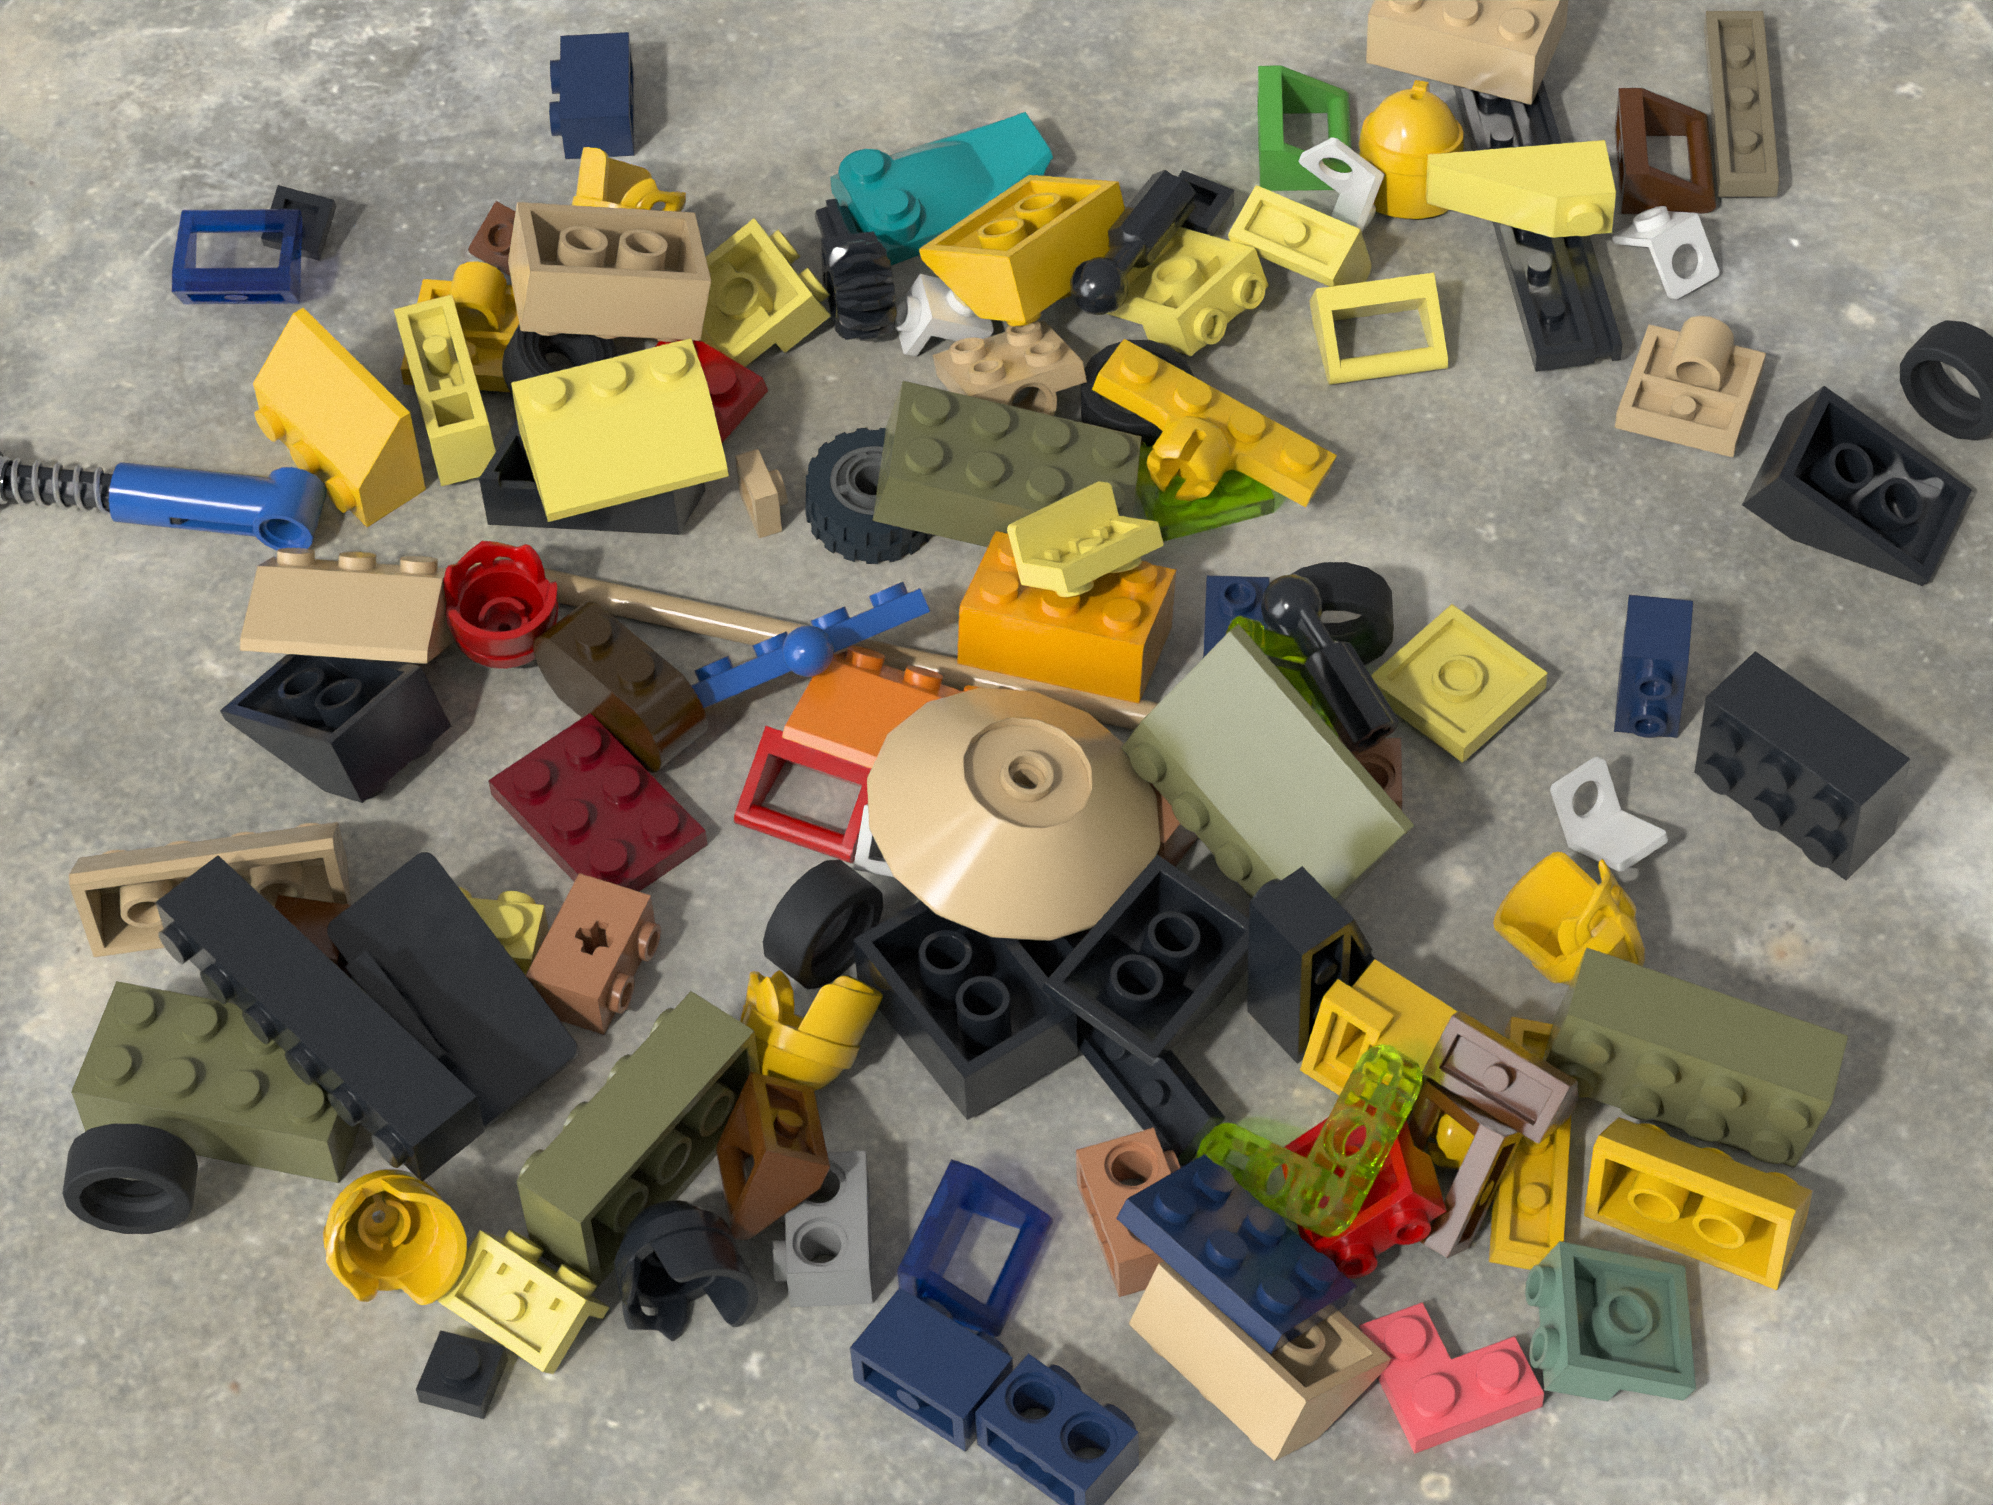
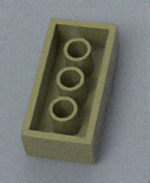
(979, 465)
(1695, 1058)
(210, 1081)
(637, 1136)

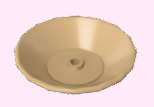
(1004, 853)

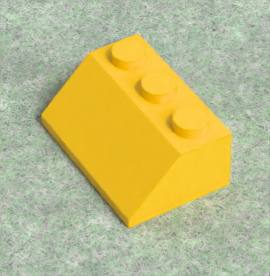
(1024, 245)
(338, 421)
(1696, 1201)

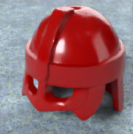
(496, 599)

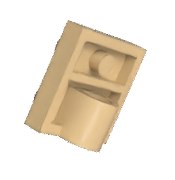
(1010, 362)
(1691, 386)

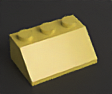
(619, 429)

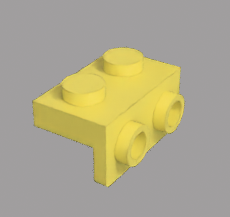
(1079, 541)

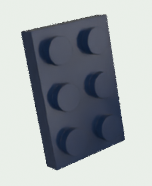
(1237, 1253)

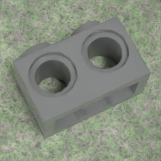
(832, 1229)

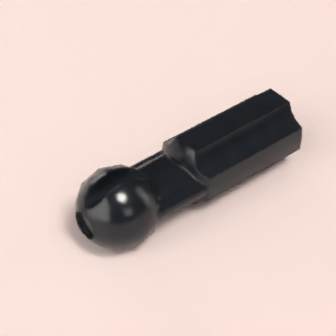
(1134, 241)
(1331, 668)

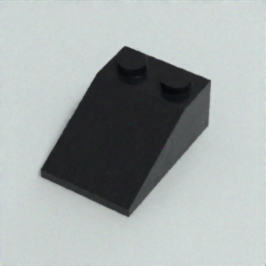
(1856, 490)
(341, 719)
(1155, 962)

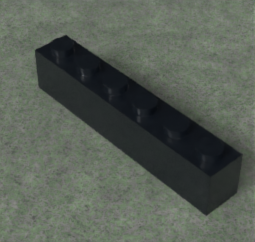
(320, 1019)

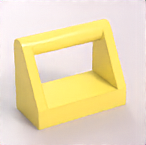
(1302, 239)
(1373, 299)

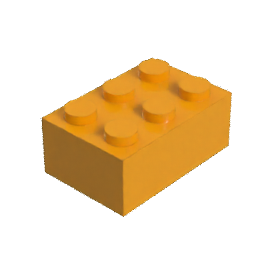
(1082, 642)

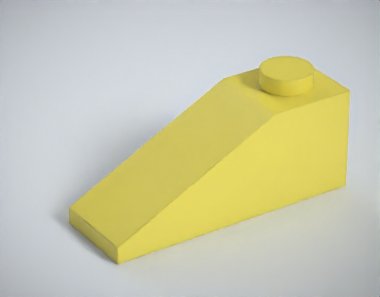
(1531, 188)
(446, 389)

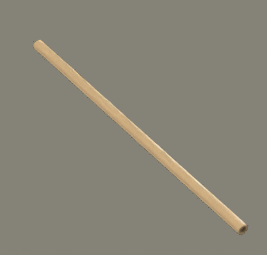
(754, 628)

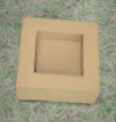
(761, 492)

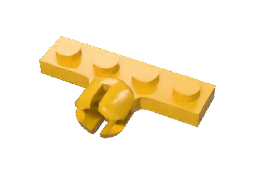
(1208, 431)
(1533, 1191)

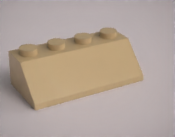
(121, 886)

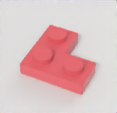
(1446, 1396)

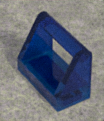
(238, 285)
(957, 1197)

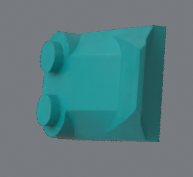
(937, 184)

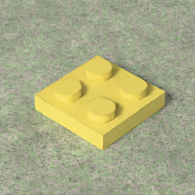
(1458, 682)

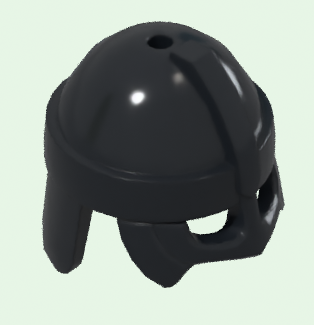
(676, 1256)

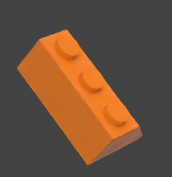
(859, 703)

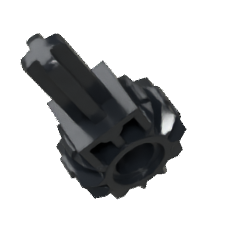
(855, 276)

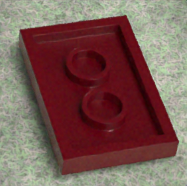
(597, 808)

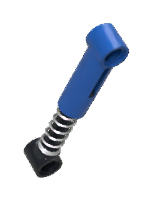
(275, 508)

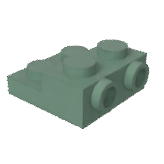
(1611, 1324)

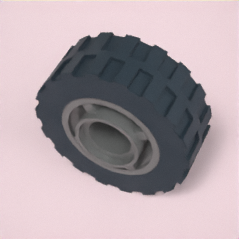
(843, 497)

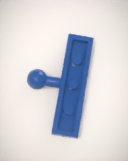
(809, 648)

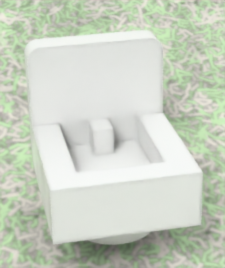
(936, 311)

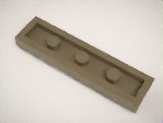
(1741, 104)

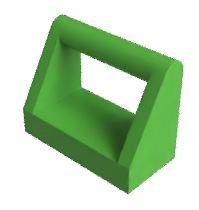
(1292, 92)

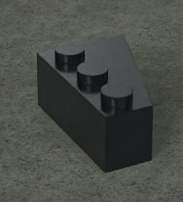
(514, 500)
(1296, 954)

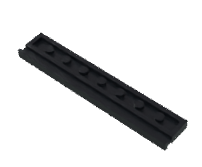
(1551, 278)

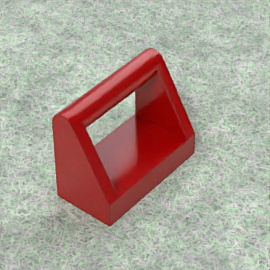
(766, 766)

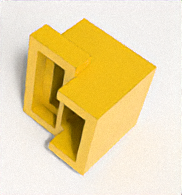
(1372, 1013)

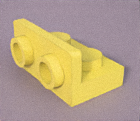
(522, 1299)

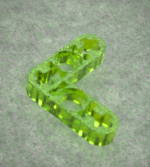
(1313, 1176)

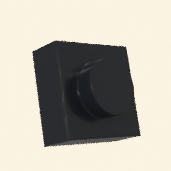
(1212, 204)
(316, 220)
(462, 1374)

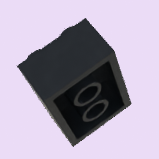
(1800, 766)
(965, 1005)

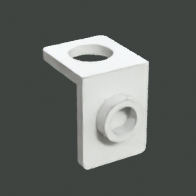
(1355, 188)
(1663, 233)
(1605, 829)

